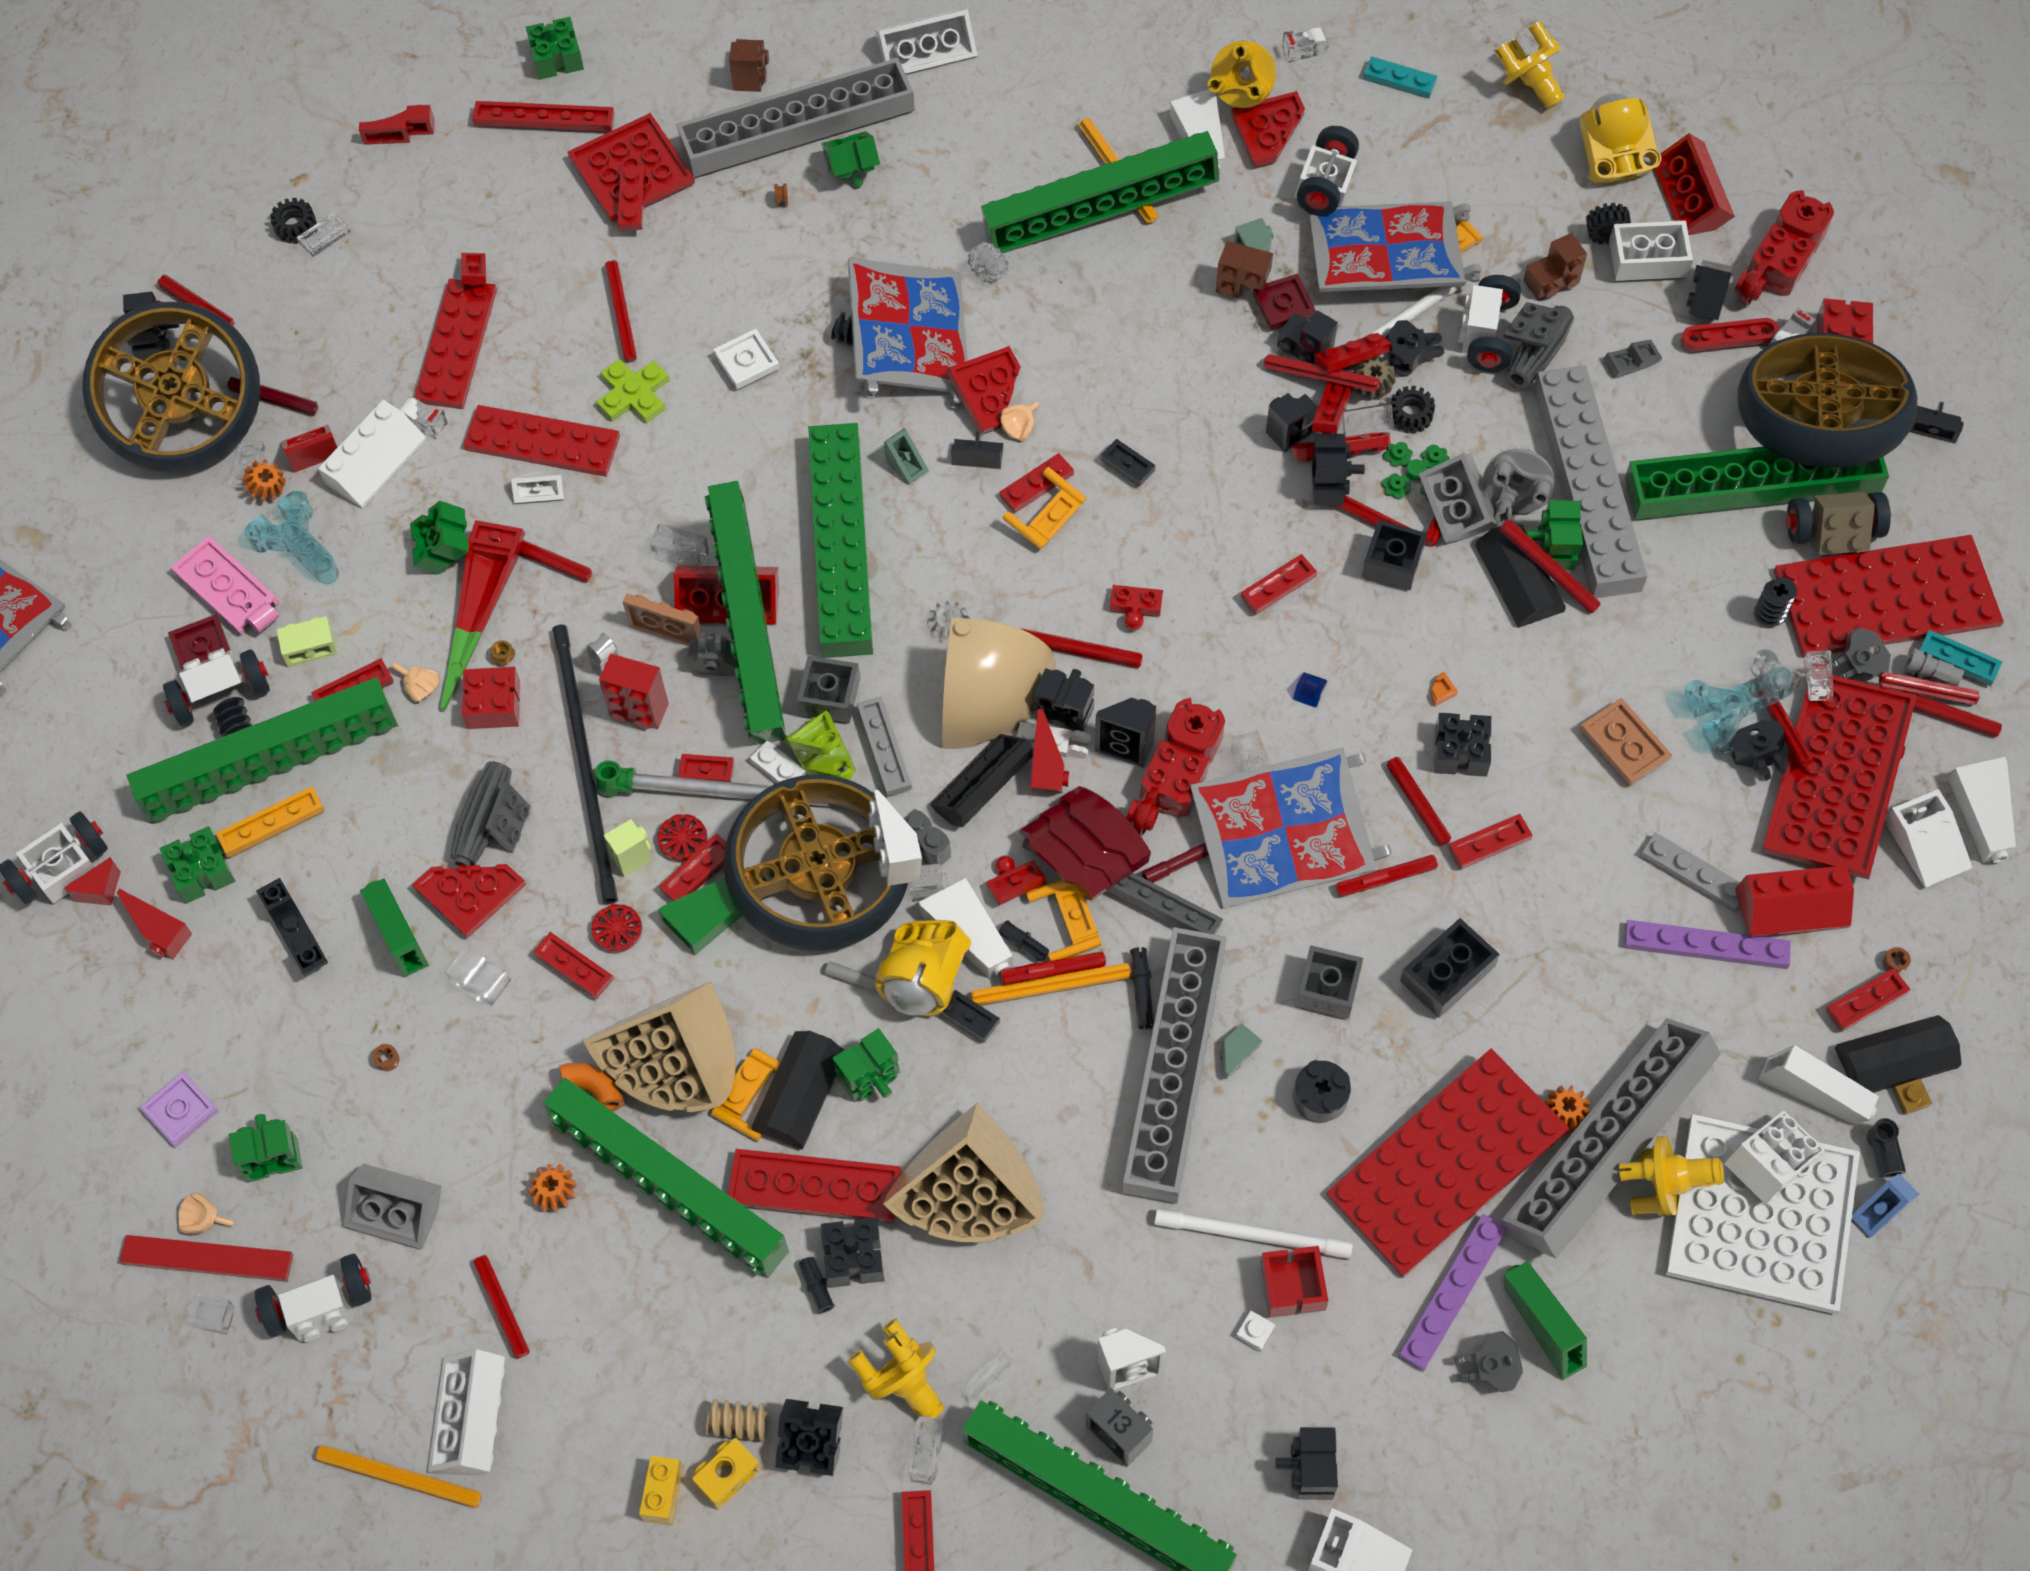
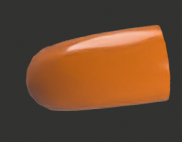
(595, 1082)

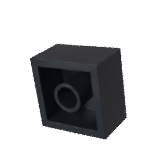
(1394, 554)

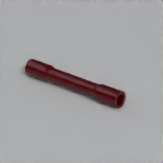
(1167, 867)

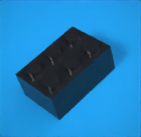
(1449, 967)

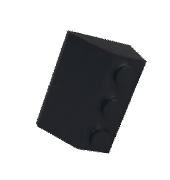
(1126, 730)

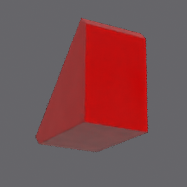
(96, 885)

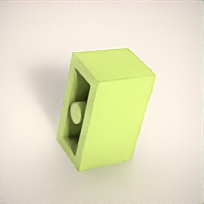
(307, 641)
(628, 847)

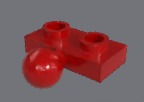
(1134, 603)
(1014, 881)

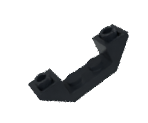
(292, 926)

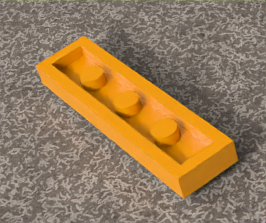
(270, 821)

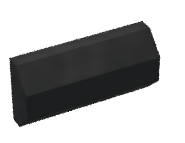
(1521, 582)
(982, 779)
(1901, 1054)
(798, 1089)

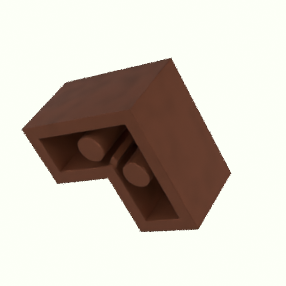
(747, 64)
(1240, 267)
(1558, 270)

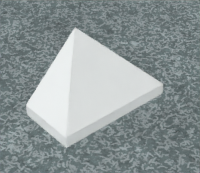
(537, 487)

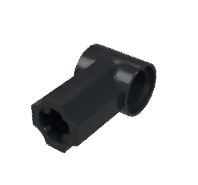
(1886, 1151)

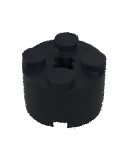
(1322, 1076)

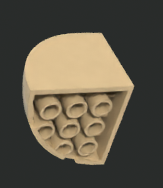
(989, 680)
(671, 1052)
(968, 1184)

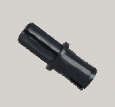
(1023, 941)
(816, 1285)

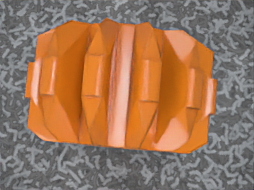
(254, 484)
(1569, 1098)
(562, 1190)

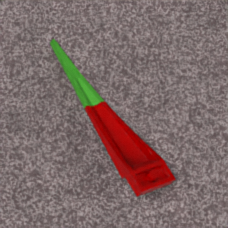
(486, 571)

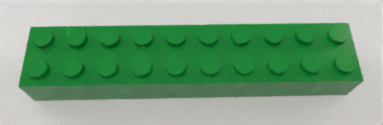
(1101, 192)
(1738, 481)
(840, 541)
(746, 611)
(262, 750)
(666, 1178)
(1093, 1493)

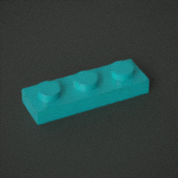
(1400, 77)
(1973, 662)

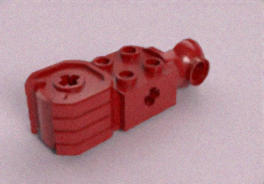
(1786, 247)
(1179, 761)

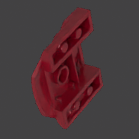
(1087, 842)

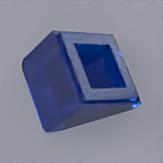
(1309, 689)

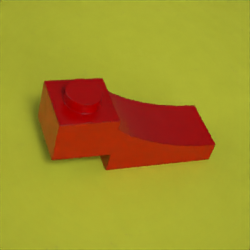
(399, 128)

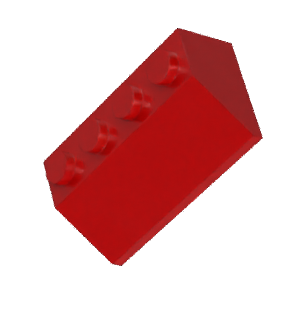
(1693, 186)
(700, 592)
(1796, 901)

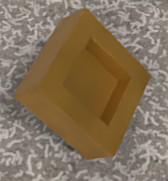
(1912, 1096)

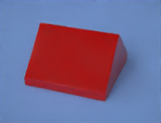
(309, 448)

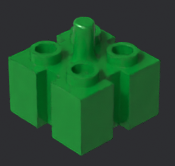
(554, 47)
(850, 155)
(1560, 532)
(439, 537)
(197, 864)
(867, 1066)
(265, 1150)

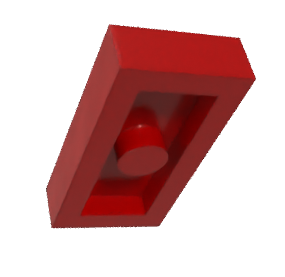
(473, 269)
(706, 767)

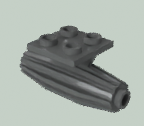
(1542, 334)
(489, 812)

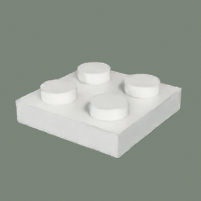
(746, 359)

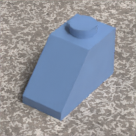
(1884, 1205)

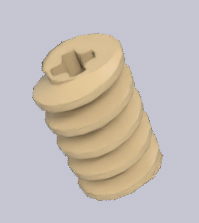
(737, 1420)

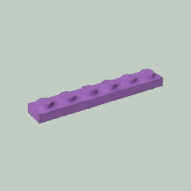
(1707, 944)
(1452, 1292)

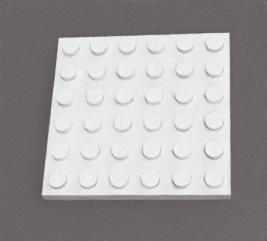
(1772, 1250)

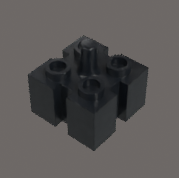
(152, 339)
(1332, 469)
(1065, 699)
(1462, 744)
(852, 1252)
(809, 1437)
(1313, 1463)

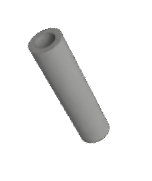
(851, 975)

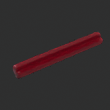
(279, 397)

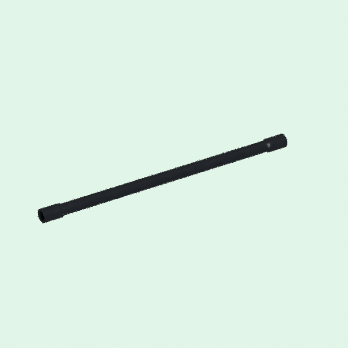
(606, 880)

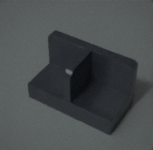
(1937, 424)
(977, 453)

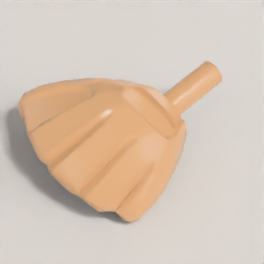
(1019, 420)
(418, 681)
(198, 1215)

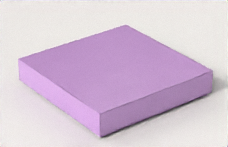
(179, 1109)

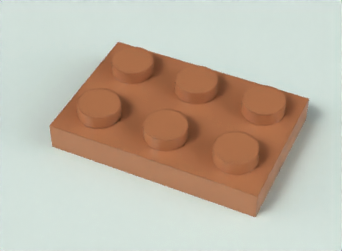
(661, 619)
(1625, 741)

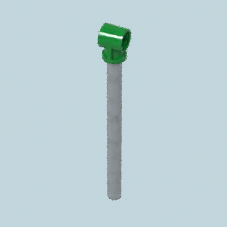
(627, 780)

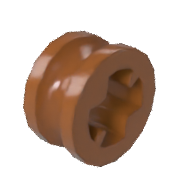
(781, 194)
(1902, 954)
(387, 1065)

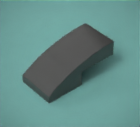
(1635, 358)

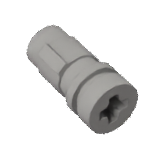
(1932, 668)

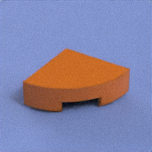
(1442, 689)

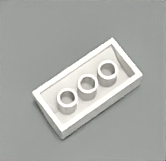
(928, 40)
(371, 454)
(466, 1413)

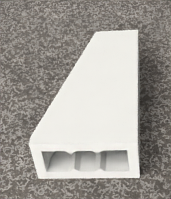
(1196, 115)
(1986, 805)
(963, 907)
(1818, 1085)

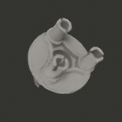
(1518, 482)

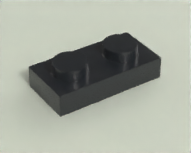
(1128, 462)
(970, 1016)

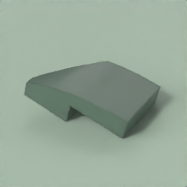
(1237, 1048)

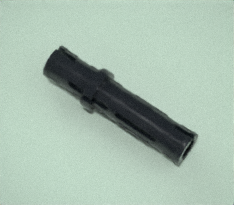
(1141, 977)

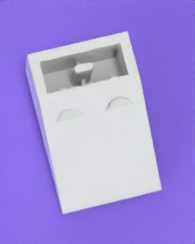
(1929, 838)
(895, 842)
(1774, 1156)
(1356, 1546)

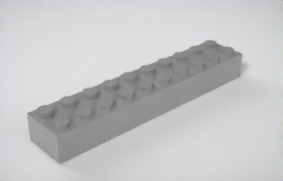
(795, 117)
(1590, 476)
(1174, 1066)
(1609, 1135)

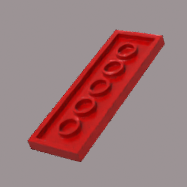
(455, 344)
(541, 440)
(812, 1185)

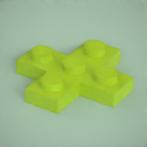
(633, 390)

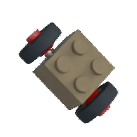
(1839, 521)

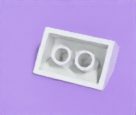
(1128, 1358)

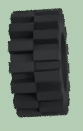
(289, 210)
(1602, 220)
(1416, 398)

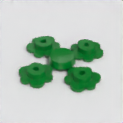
(1400, 455)

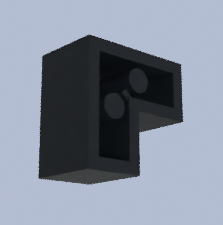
(1710, 290)
(1307, 337)
(1290, 420)

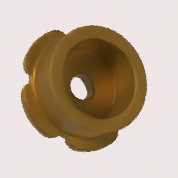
(499, 647)

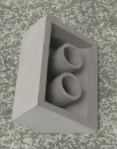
(1458, 498)
(391, 1205)

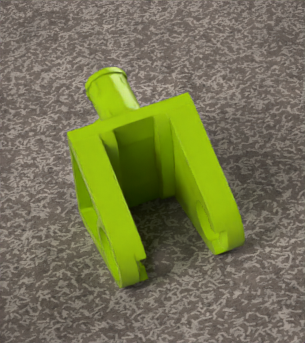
(821, 748)

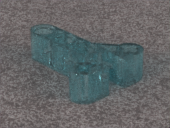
(297, 512)
(1717, 699)

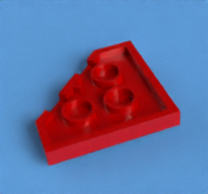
(1268, 126)
(986, 386)
(469, 893)

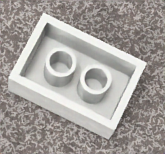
(1650, 250)

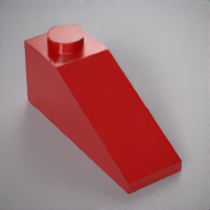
(1047, 765)
(161, 931)

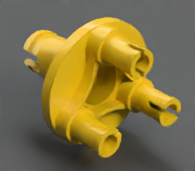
(1533, 69)
(1229, 77)
(1670, 1177)
(903, 1374)

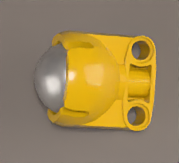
(1617, 138)
(922, 966)

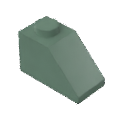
(1255, 235)

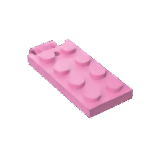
(226, 586)

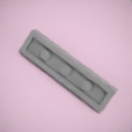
(884, 746)
(1692, 871)

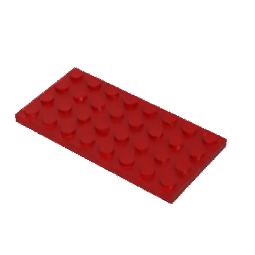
(1892, 593)
(1839, 802)
(1447, 1162)

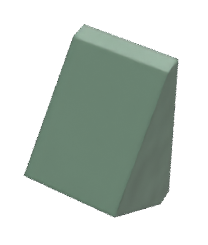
(904, 456)

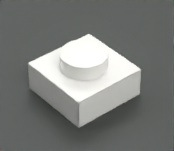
(1255, 1331)

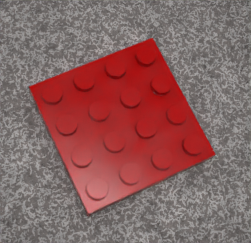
(632, 144)

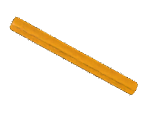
(1108, 156)
(1051, 984)
(398, 1476)

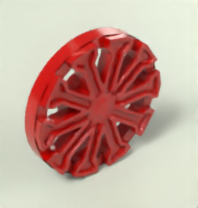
(681, 837)
(616, 928)

